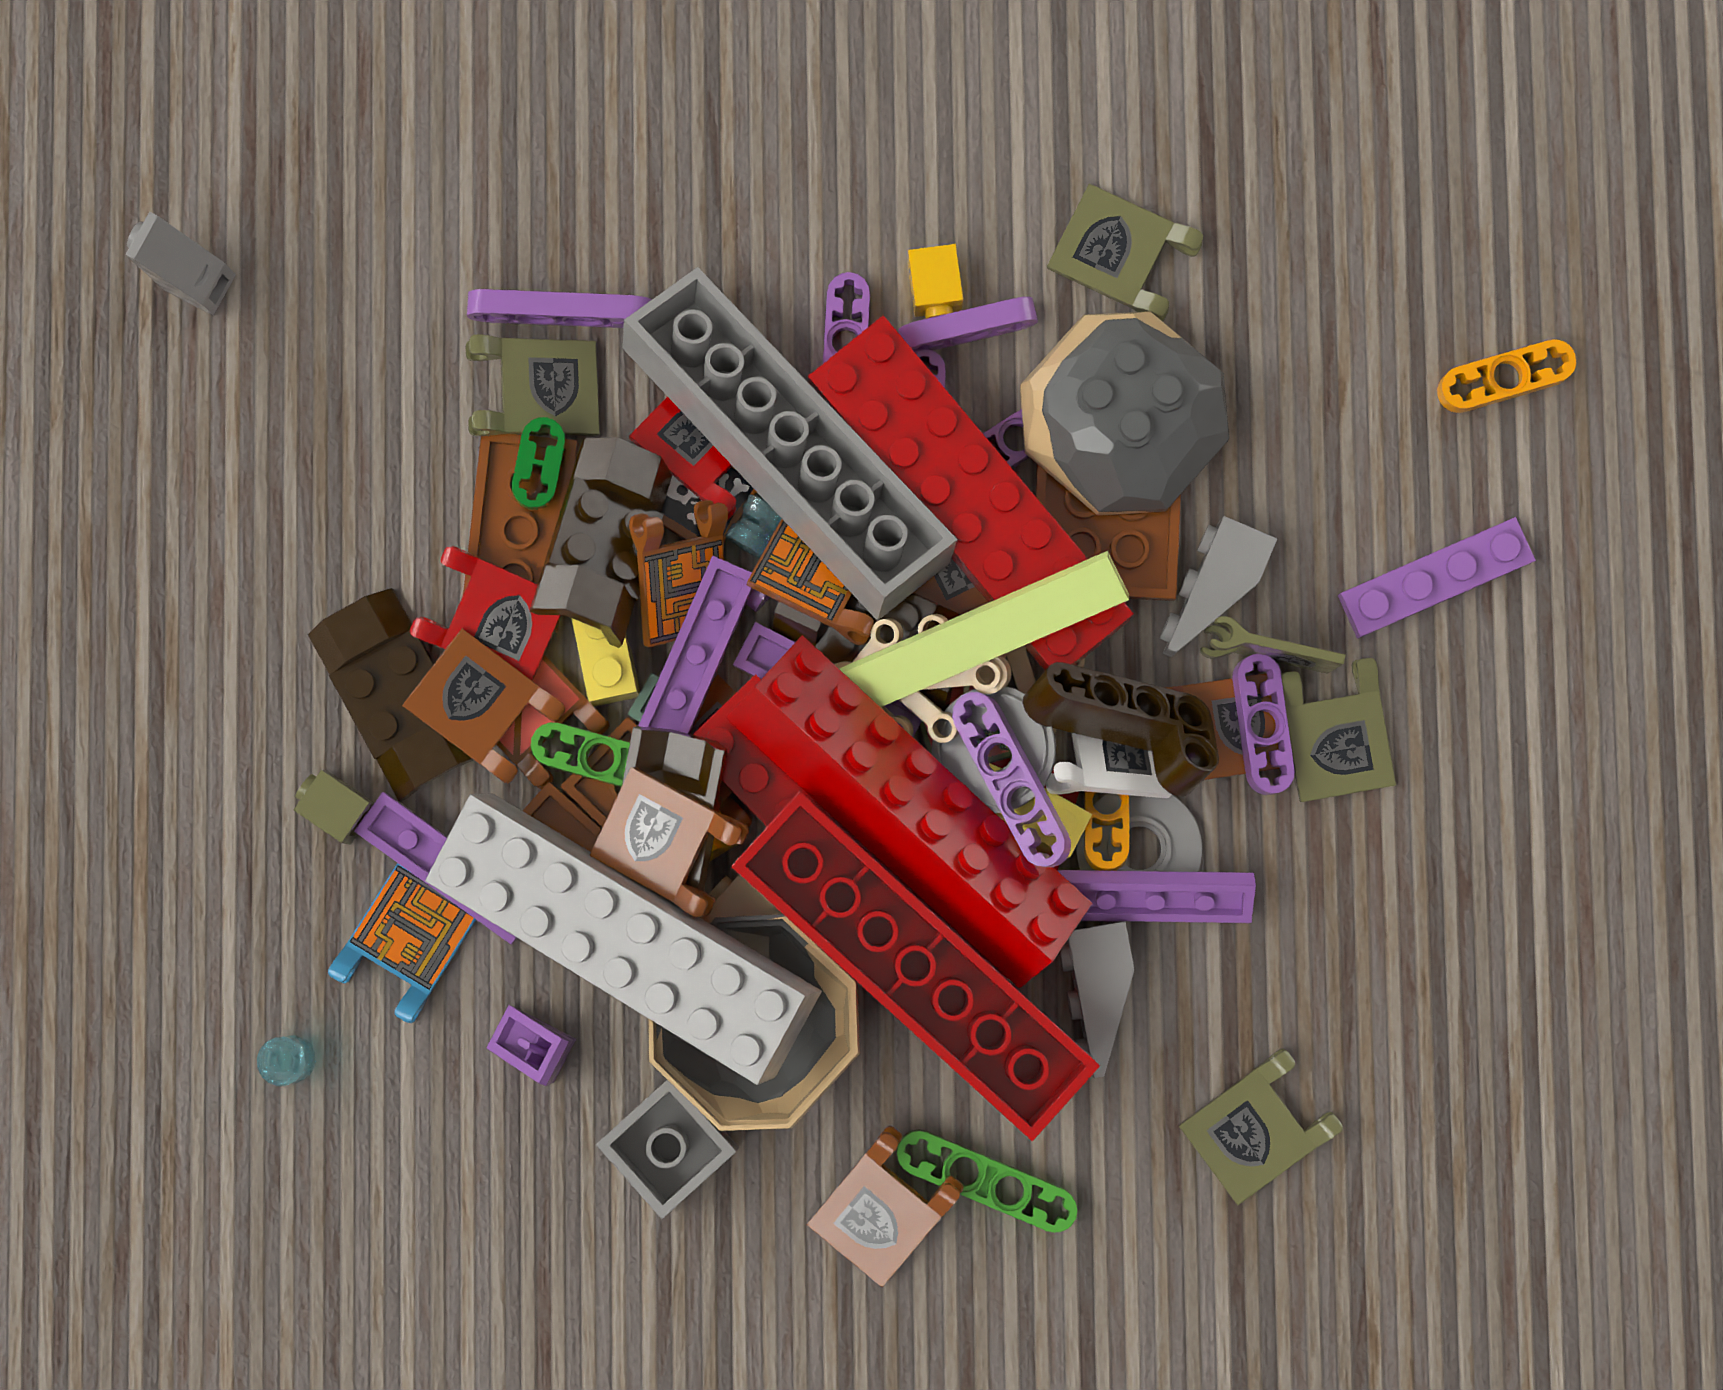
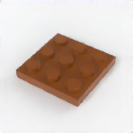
(1139, 543)

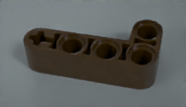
(1133, 714)

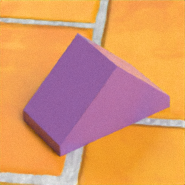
(531, 1045)

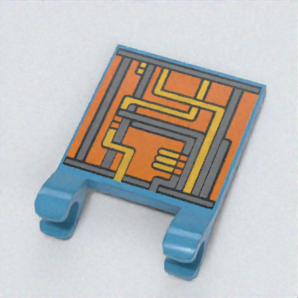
(410, 935)

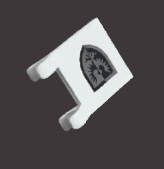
(1106, 769)

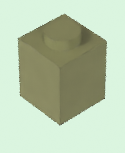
(332, 805)

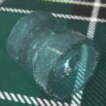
(755, 526)
(294, 1056)

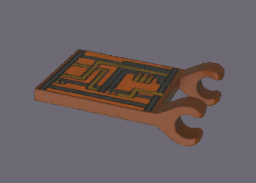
(674, 570)
(803, 582)

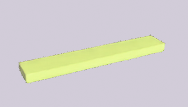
(989, 630)

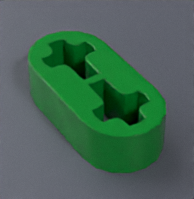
(526, 462)

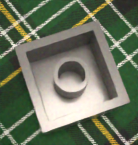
(666, 1148)

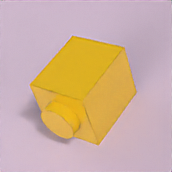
(935, 280)

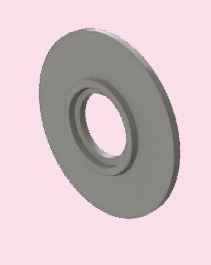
(1034, 738)
(1165, 817)

